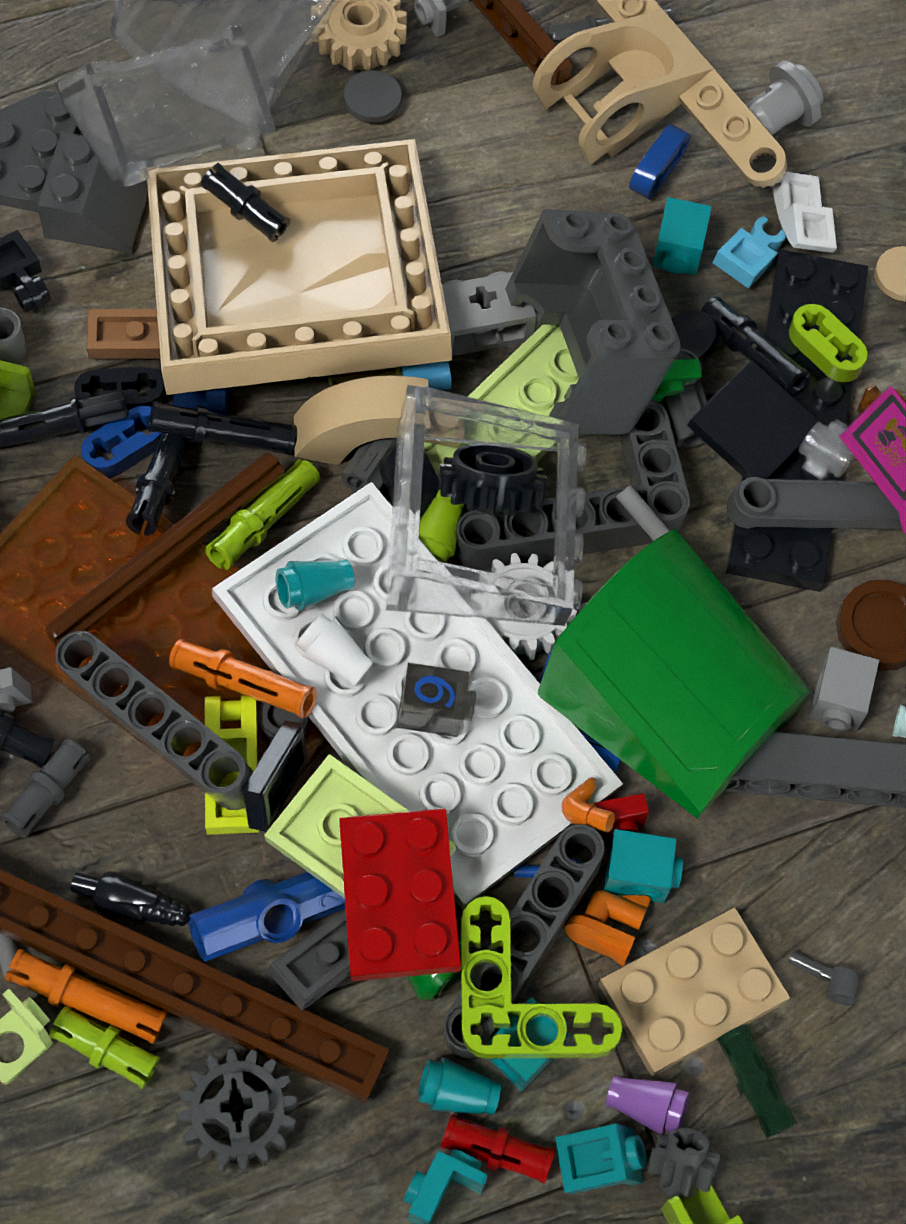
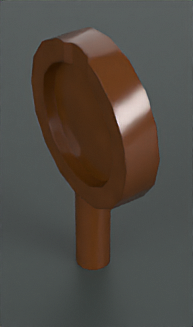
(875, 623)

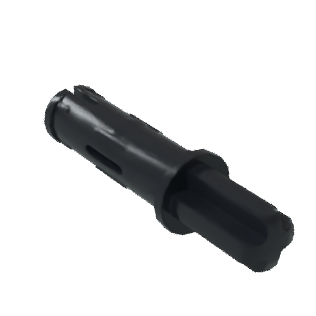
(64, 418)

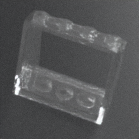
(459, 591)

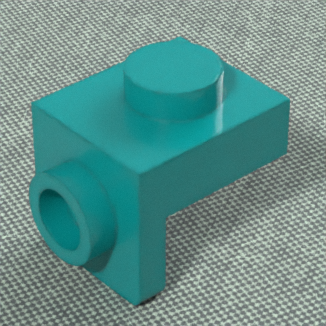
(428, 1189)

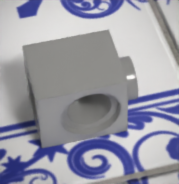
(843, 690)

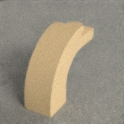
(352, 415)

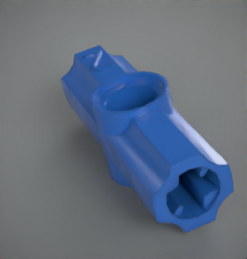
(244, 920)

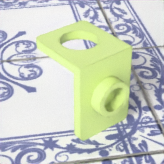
(28, 1022)

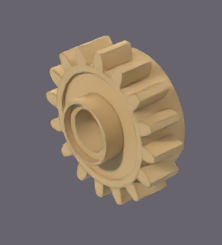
(363, 33)

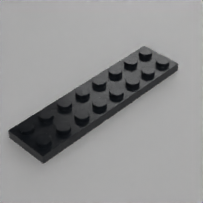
(800, 554)

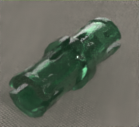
(757, 1081)

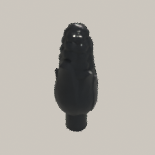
(130, 898)

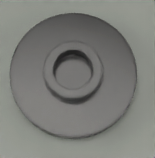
(372, 96)

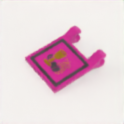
(880, 446)

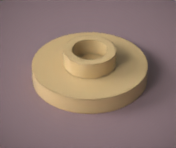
(891, 273)

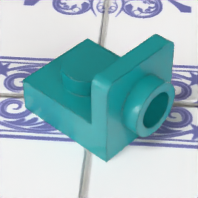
(600, 1158)

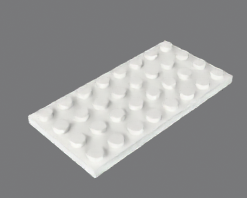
(503, 768)

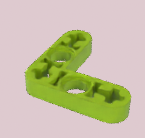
(498, 1006)

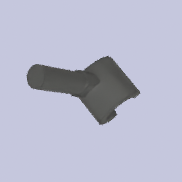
(842, 980)

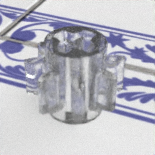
(826, 450)

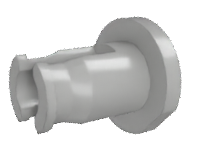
(789, 98)

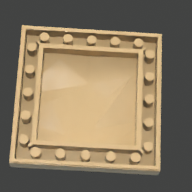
(334, 294)

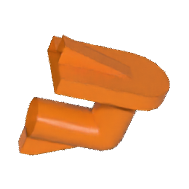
(596, 935)

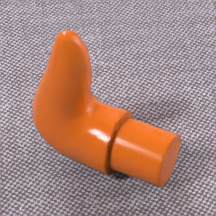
(579, 811)

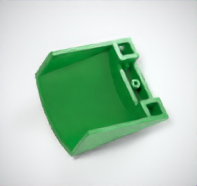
(672, 675)

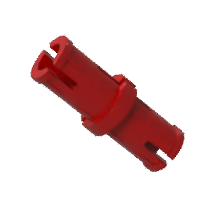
(498, 1148)

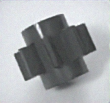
(683, 1163)

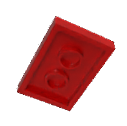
(399, 895)

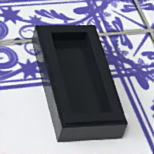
(275, 776)

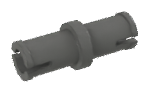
(45, 788)

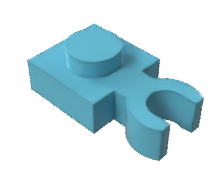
(749, 254)

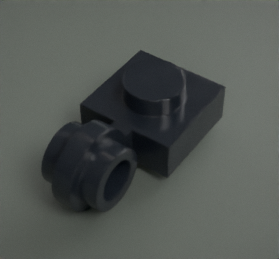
(17, 267)

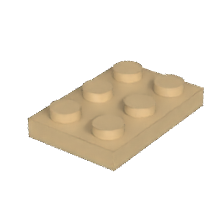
(693, 991)

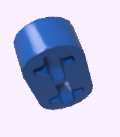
(659, 161)
(123, 442)

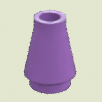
(649, 1102)

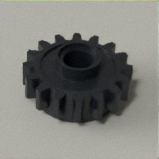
(492, 479)

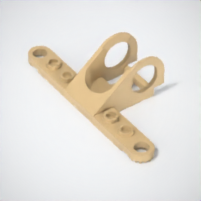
(660, 74)

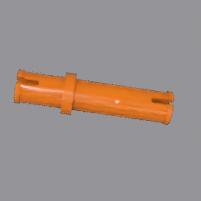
(225, 671)
(85, 995)

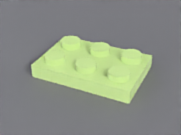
(310, 823)

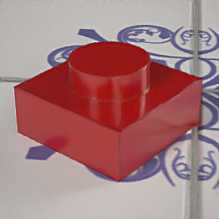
(629, 813)

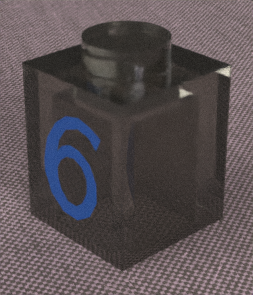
(435, 700)

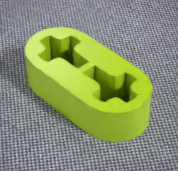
(827, 343)

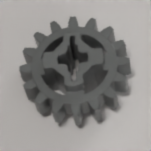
(259, 1107)

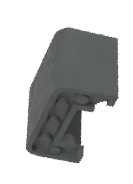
(601, 290)

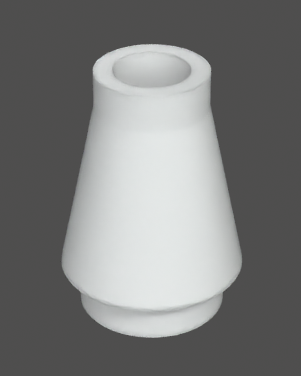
(333, 649)

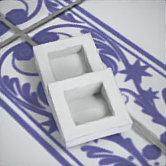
(802, 214)

